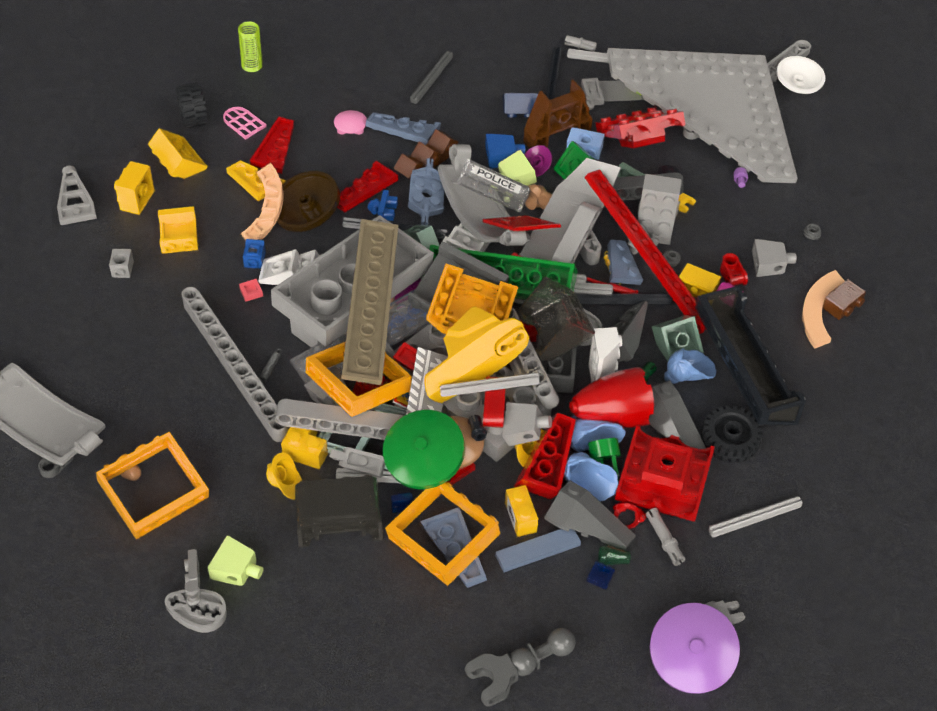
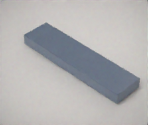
(537, 549)

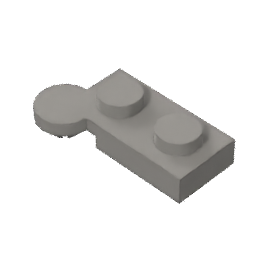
(592, 92)

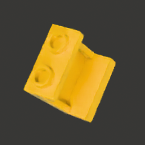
(178, 230)

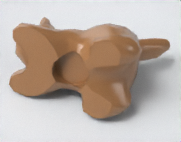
(538, 197)

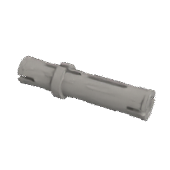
(669, 543)

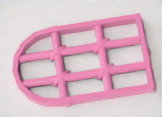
(241, 115)

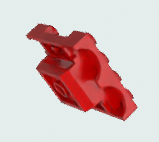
(640, 127)
(653, 484)

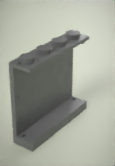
(450, 255)

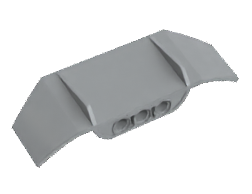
(576, 209)

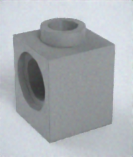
(121, 263)

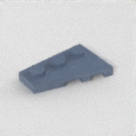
(622, 264)

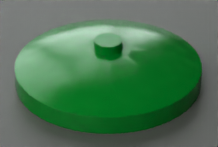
(424, 449)

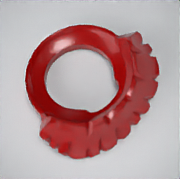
(640, 515)

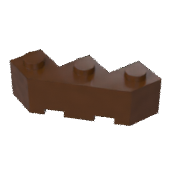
(436, 149)

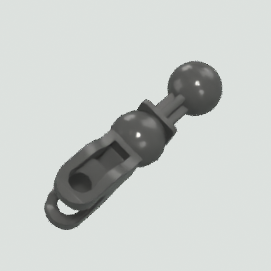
(522, 662)

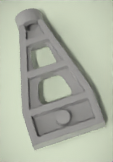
(76, 212)

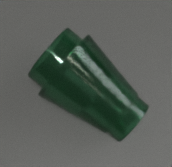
(613, 556)

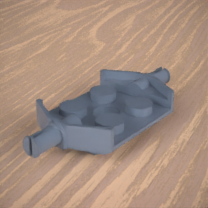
(426, 181)

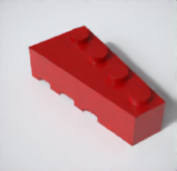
(548, 460)

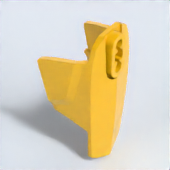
(476, 350)

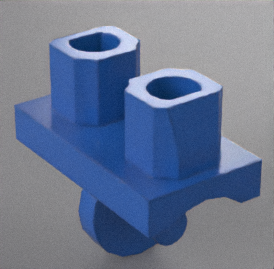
(381, 207)

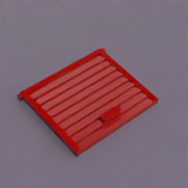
(521, 223)

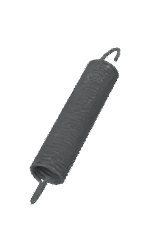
(269, 366)

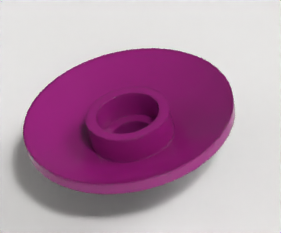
(539, 158)

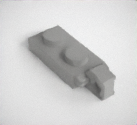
(359, 461)

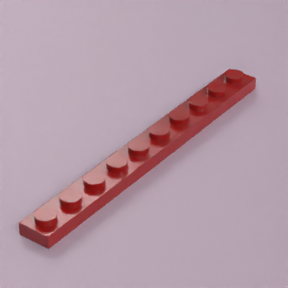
(642, 242)

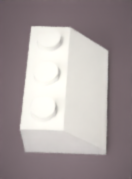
(604, 352)

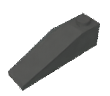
(630, 329)
(672, 416)
(581, 511)

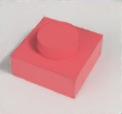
(251, 290)

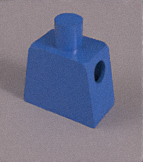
(500, 147)

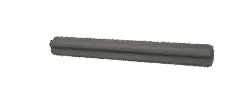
(431, 77)

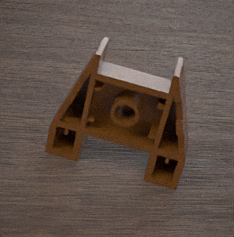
(556, 116)

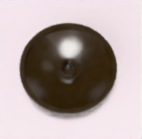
(308, 201)

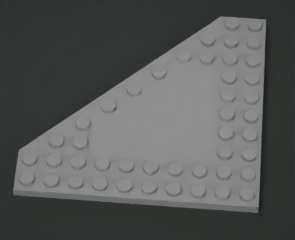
(722, 99)

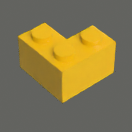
(305, 447)

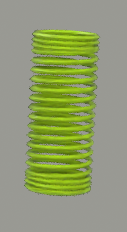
(249, 37)

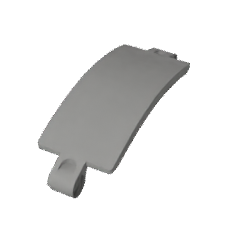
(473, 207)
(43, 420)

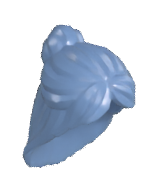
(689, 366)
(591, 430)
(592, 475)

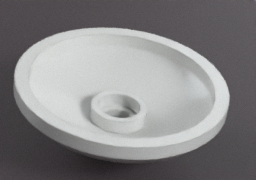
(800, 74)

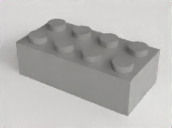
(659, 205)

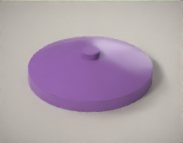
(694, 648)

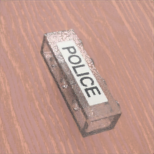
(493, 185)

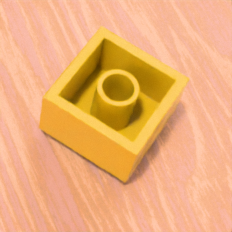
(134, 187)

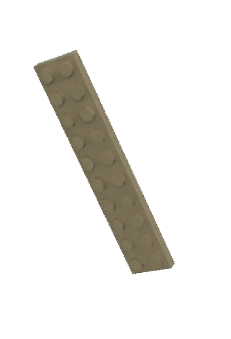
(370, 303)

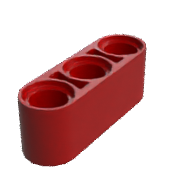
(494, 407)

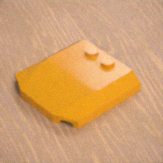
(460, 292)

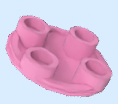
(350, 122)

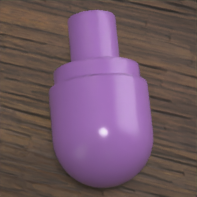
(740, 176)

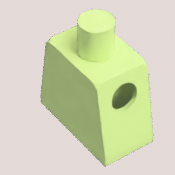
(518, 168)
(234, 563)

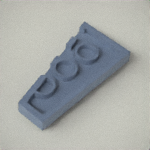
(402, 127)
(450, 537)

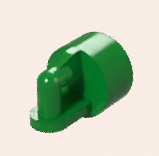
(604, 450)

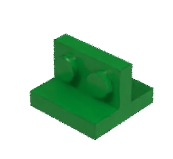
(571, 159)

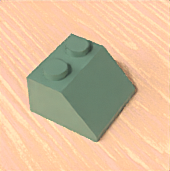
(677, 334)

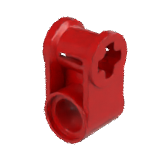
(733, 270)

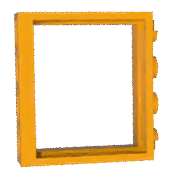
(317, 369)
(167, 512)
(466, 555)

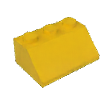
(176, 154)

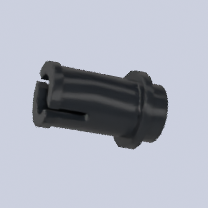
(478, 431)

